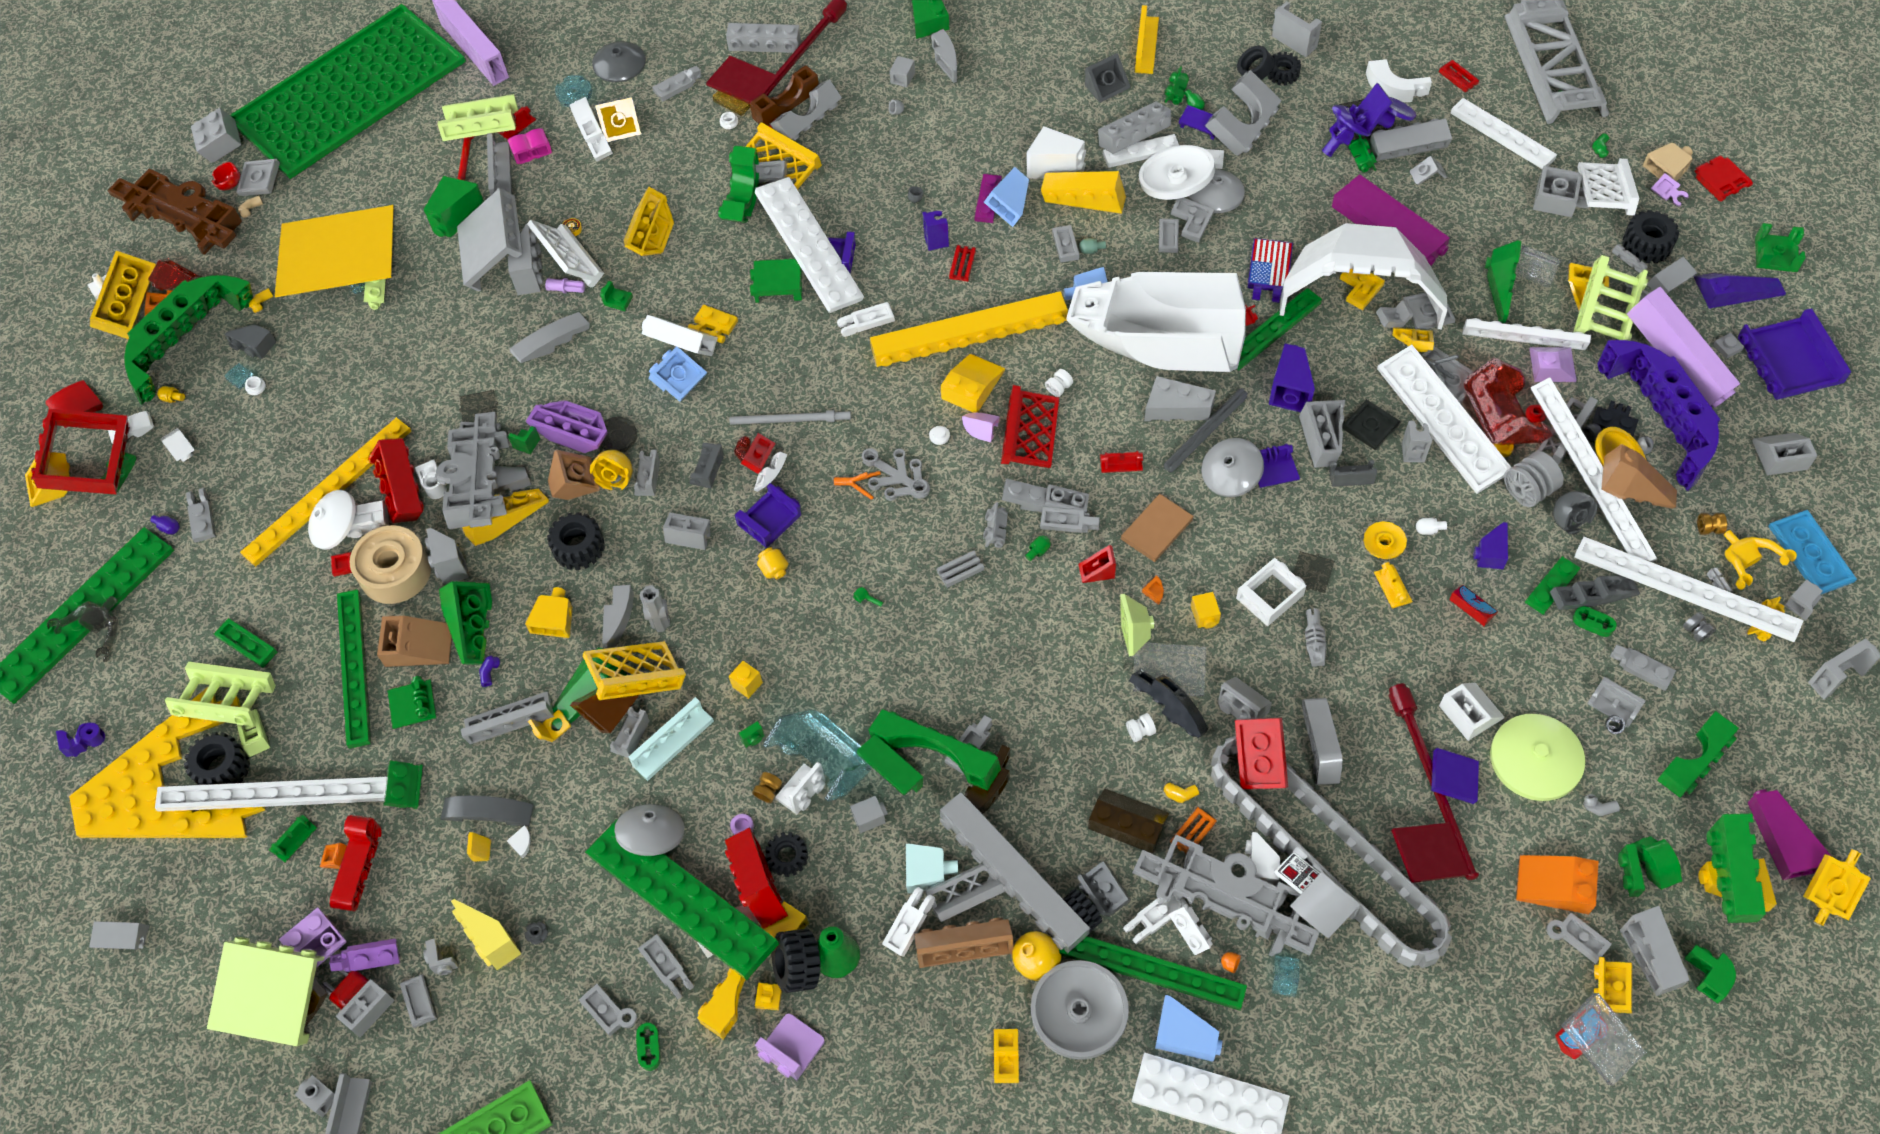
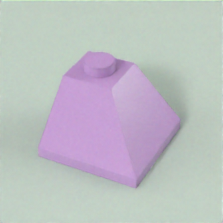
(1553, 364)

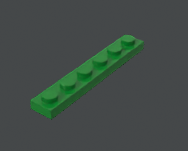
(1278, 325)

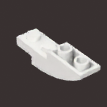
(590, 129)

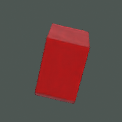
(1099, 566)

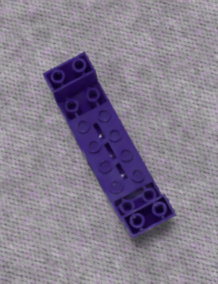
(1673, 397)

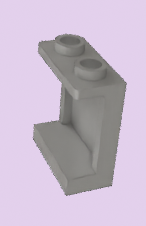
(1295, 31)
(1831, 674)

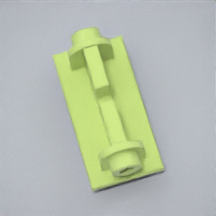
(374, 293)

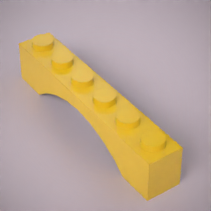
(722, 1010)

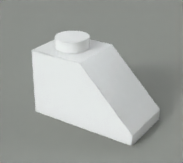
(178, 445)

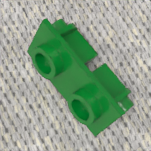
(1178, 82)
(1366, 160)
(293, 838)

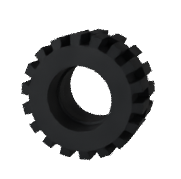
(1646, 247)
(579, 554)
(210, 748)
(796, 961)

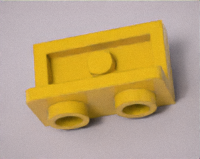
(1615, 984)

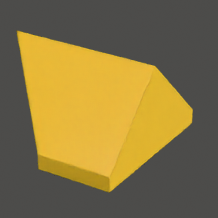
(1578, 280)

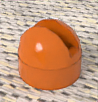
(1230, 961)

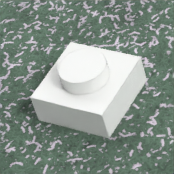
(1218, 157)

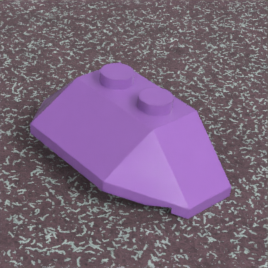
(569, 425)

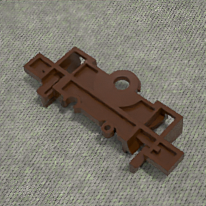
(206, 220)

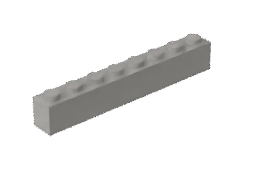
(1014, 872)

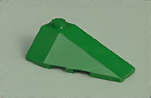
(465, 614)
(578, 686)

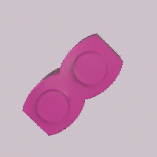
(529, 146)

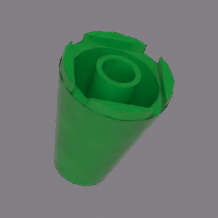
(837, 952)

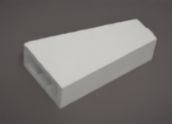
(679, 335)

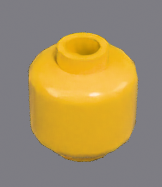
(772, 563)

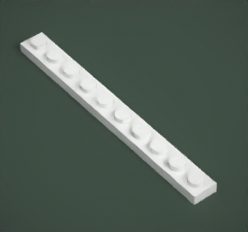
(1591, 470)
(1689, 589)
(270, 794)

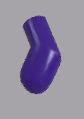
(485, 670)

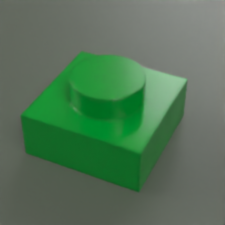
(751, 735)

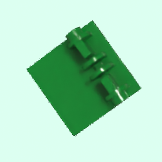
(411, 703)

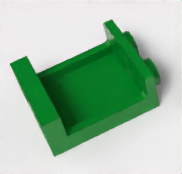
(776, 278)

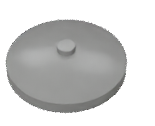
(1079, 1009)

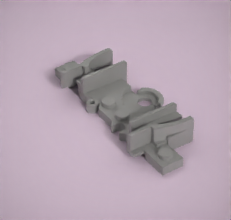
(472, 485)
(1231, 896)

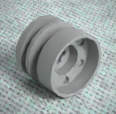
(1533, 478)

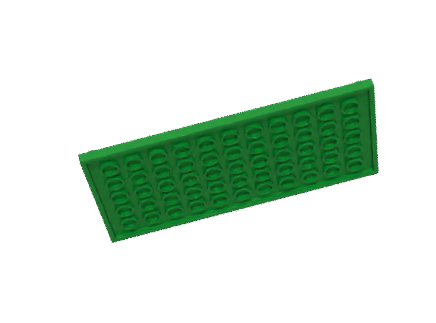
(346, 90)

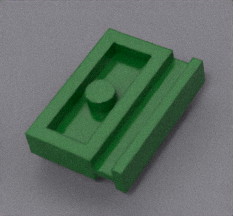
(403, 785)

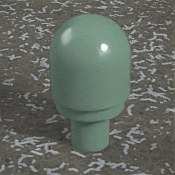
(1090, 245)

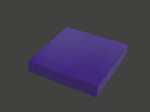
(1455, 776)

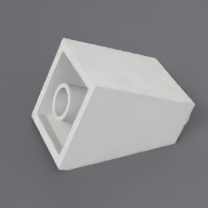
(1055, 154)

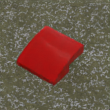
(75, 398)

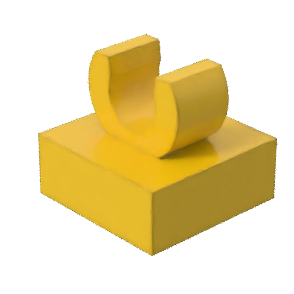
(768, 996)

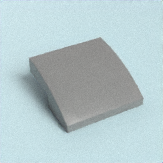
(1325, 904)

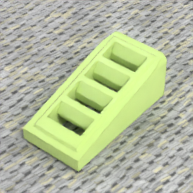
(256, 744)

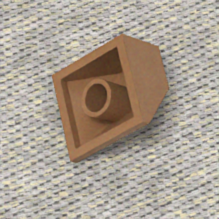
(571, 476)

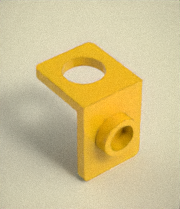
(545, 731)

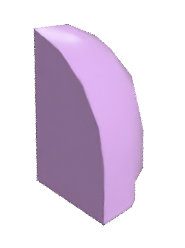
(980, 425)

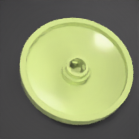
(1537, 757)

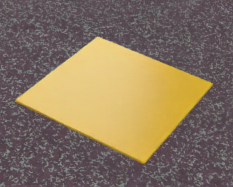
(335, 251)

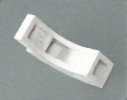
(1394, 86)

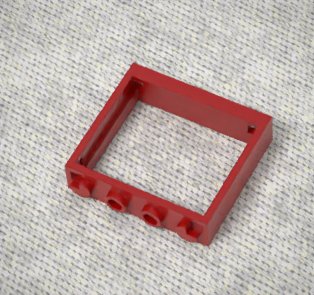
(80, 419)

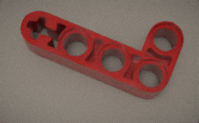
(356, 864)

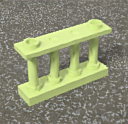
(478, 117)
(1596, 287)
(217, 677)

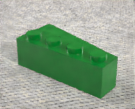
(929, 17)
(1737, 868)

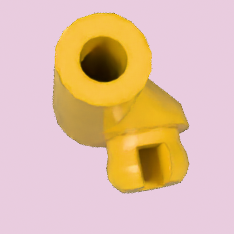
(1179, 794)

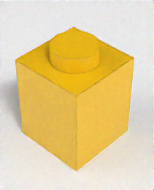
(1205, 610)
(745, 679)

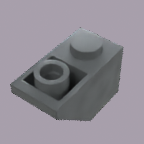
(252, 340)

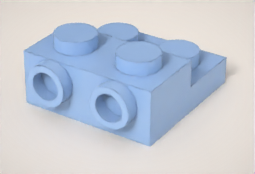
(676, 373)

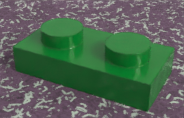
(1633, 877)

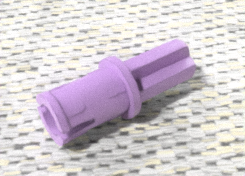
(564, 285)

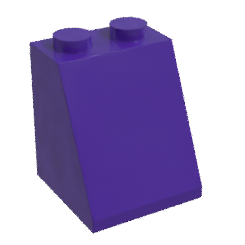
(1293, 380)

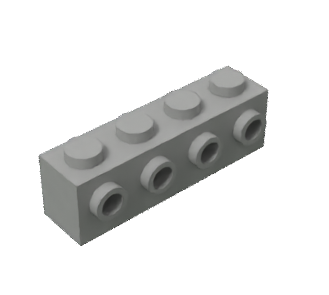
(763, 37)
(1134, 127)
(1410, 139)

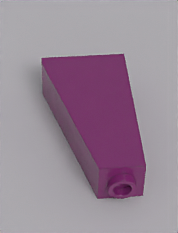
(1787, 837)

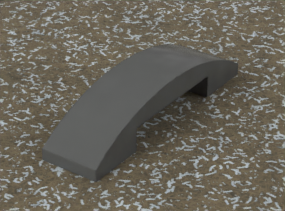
(487, 809)

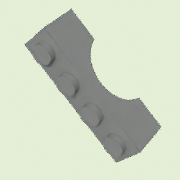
(822, 98)

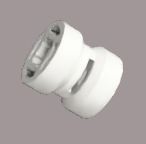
(1059, 382)
(1141, 727)

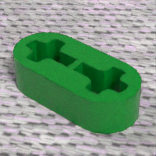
(1594, 621)
(642, 1046)

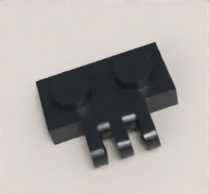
(1615, 418)

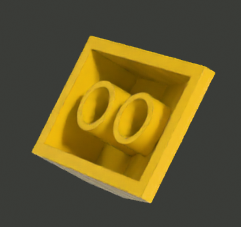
(971, 383)

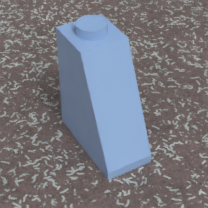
(1009, 196)
(1186, 1033)

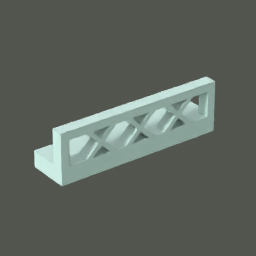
(666, 743)

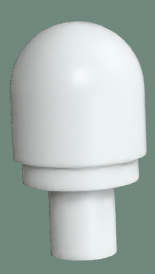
(1429, 526)

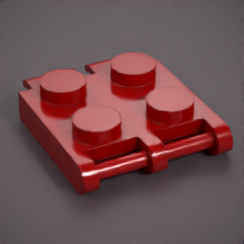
(1722, 177)

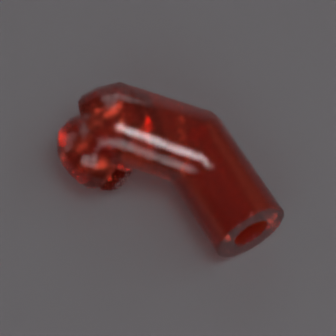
(742, 447)

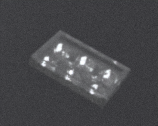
(1603, 1038)

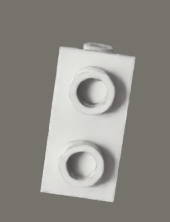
(1194, 935)

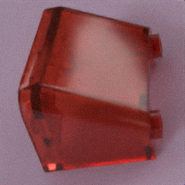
(1498, 410)

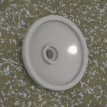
(1222, 193)
(1240, 474)
(649, 830)

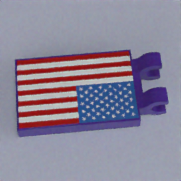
(1269, 267)

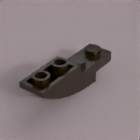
(984, 799)

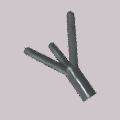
(1437, 369)

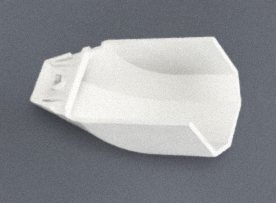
(1165, 319)

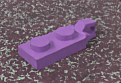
(366, 956)

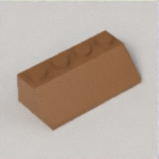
(964, 942)

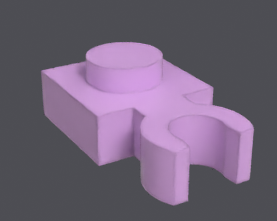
(1667, 188)

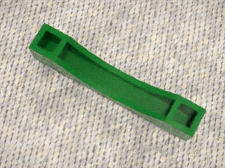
(897, 732)

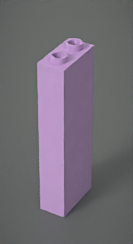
(471, 40)
(1675, 336)

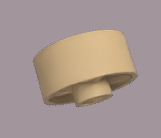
(390, 564)

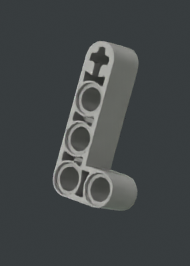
(1323, 741)

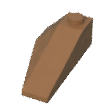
(1632, 476)

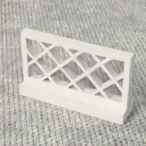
(1623, 184)
(567, 252)

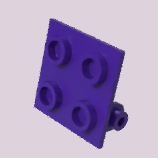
(1278, 466)

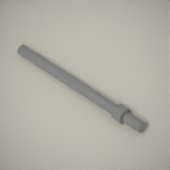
(828, 416)

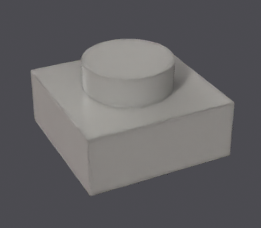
(1728, 345)

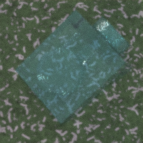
(1285, 976)

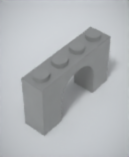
(1262, 105)

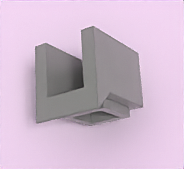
(1804, 599)

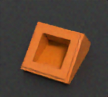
(333, 855)

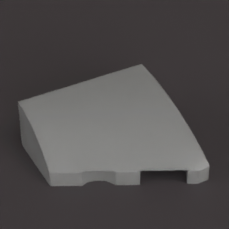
(511, 478)

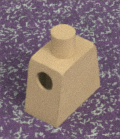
(1669, 160)

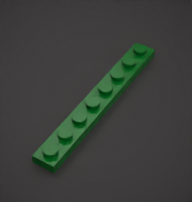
(353, 669)
(1159, 972)

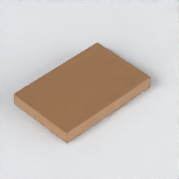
(1157, 527)

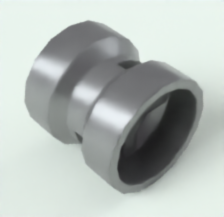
(1699, 627)

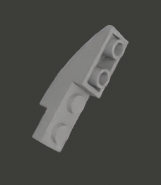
(1035, 497)

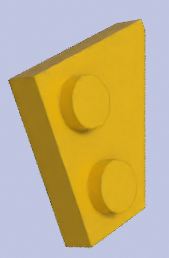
(1420, 339)

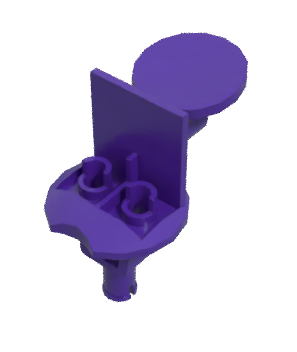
(1361, 120)

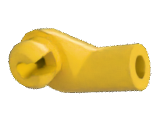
(259, 298)

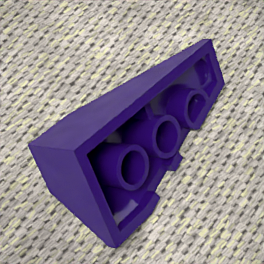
(1732, 289)

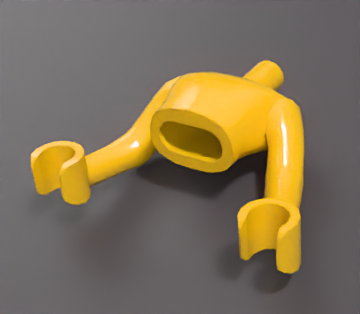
(1745, 553)

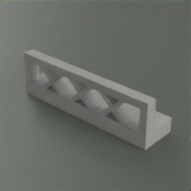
(498, 165)
(1580, 418)
(508, 721)
(966, 899)

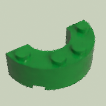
(743, 184)

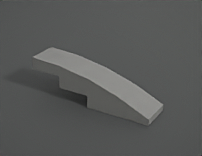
(545, 339)

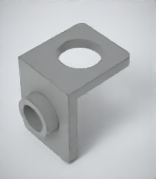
(1427, 169)

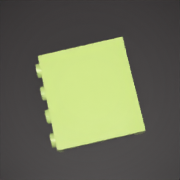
(263, 991)

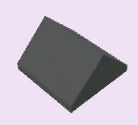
(1106, 78)

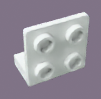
(801, 787)

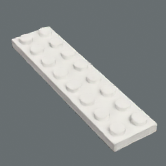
(809, 244)
(1447, 420)

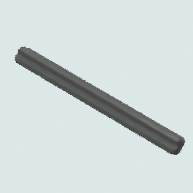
(1205, 430)

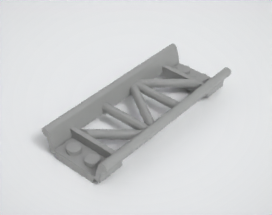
(1534, 15)

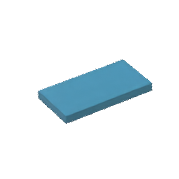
(1816, 555)

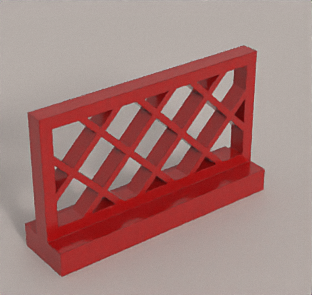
(1012, 428)

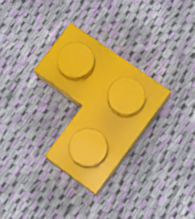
(1364, 285)

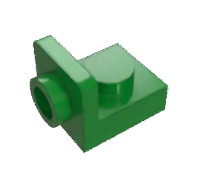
(615, 297)

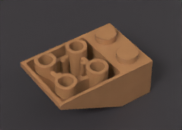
(413, 642)

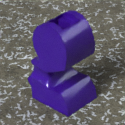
(87, 735)

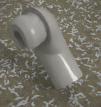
(1593, 805)

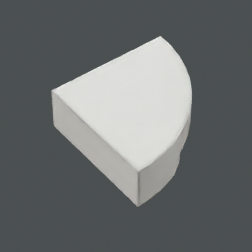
(520, 841)

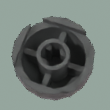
(1574, 507)

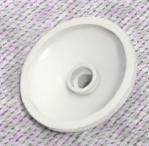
(331, 519)

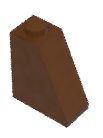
(603, 713)

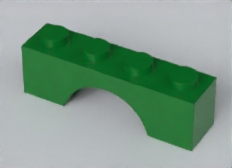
(1713, 735)

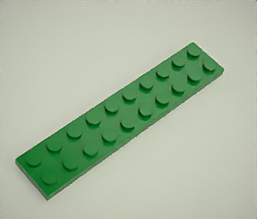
(115, 578)
(687, 904)

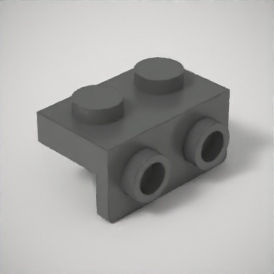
(1103, 889)

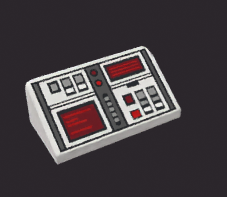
(1297, 872)

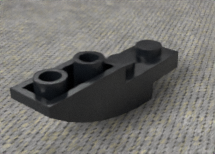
(1178, 706)

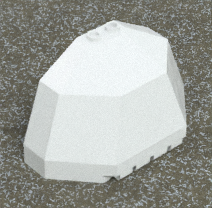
(1365, 250)

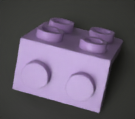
(790, 1046)

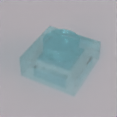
(238, 375)

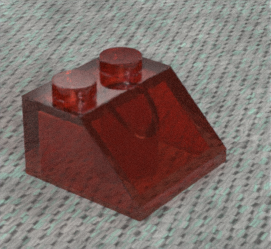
(170, 274)

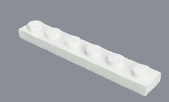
(1503, 133)
(1520, 333)

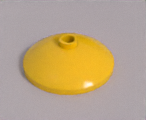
(1610, 439)

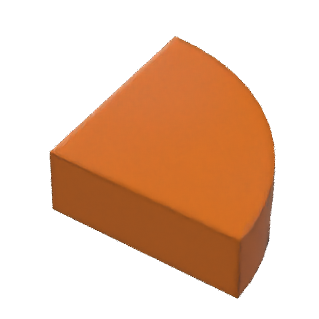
(1154, 590)

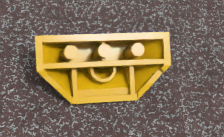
(650, 225)

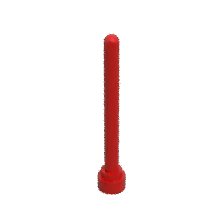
(464, 158)

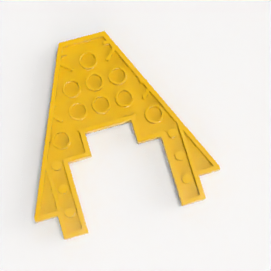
(123, 795)

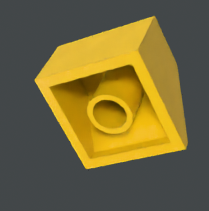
(57, 466)

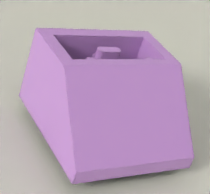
(316, 934)

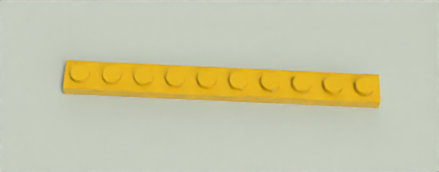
(301, 511)

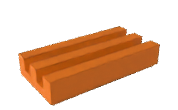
(1205, 816)

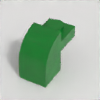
(1660, 862)
(1718, 971)

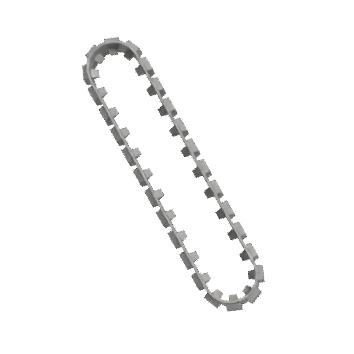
(1356, 841)

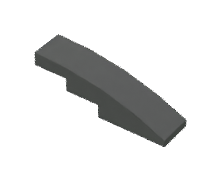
(1594, 593)

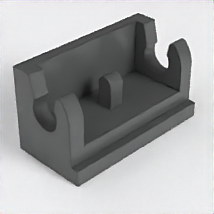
(707, 465)
(1352, 474)

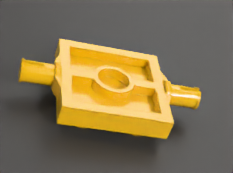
(1837, 887)

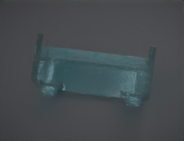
(821, 742)

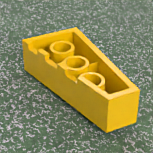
(1085, 190)

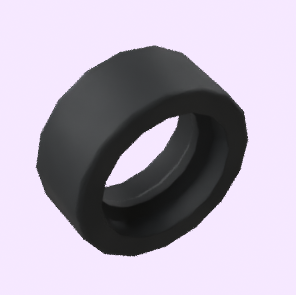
(1253, 54)

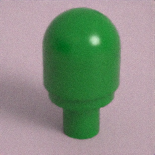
(1194, 99)
(1038, 547)

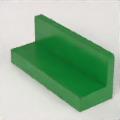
(890, 765)

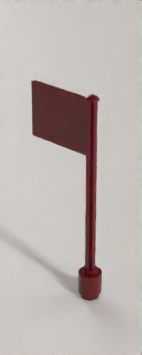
(749, 81)
(1432, 849)

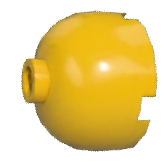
(607, 468)
(1035, 955)

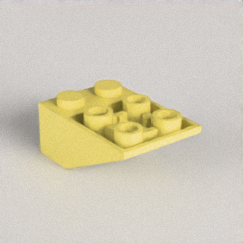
(487, 935)

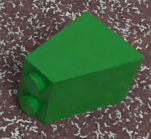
(451, 205)

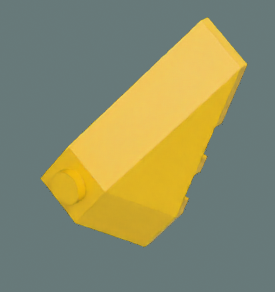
(518, 507)

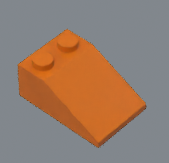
(1558, 882)

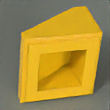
(478, 847)

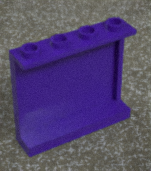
(1794, 356)

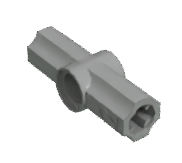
(655, 608)

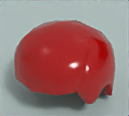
(226, 176)

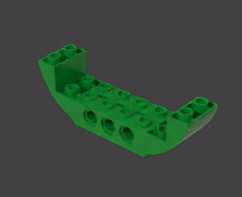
(172, 319)

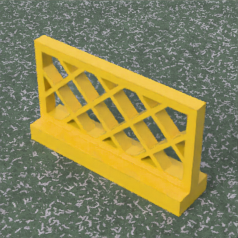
(790, 149)
(639, 682)

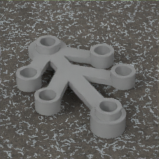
(896, 476)

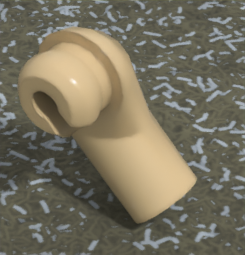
(251, 203)

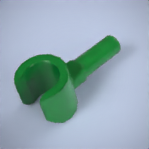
(861, 594)

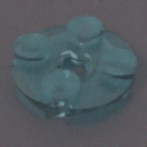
(571, 83)

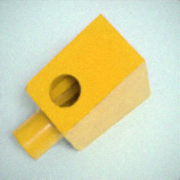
(551, 615)

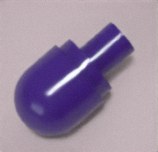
(165, 524)

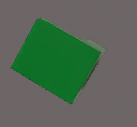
(525, 440)

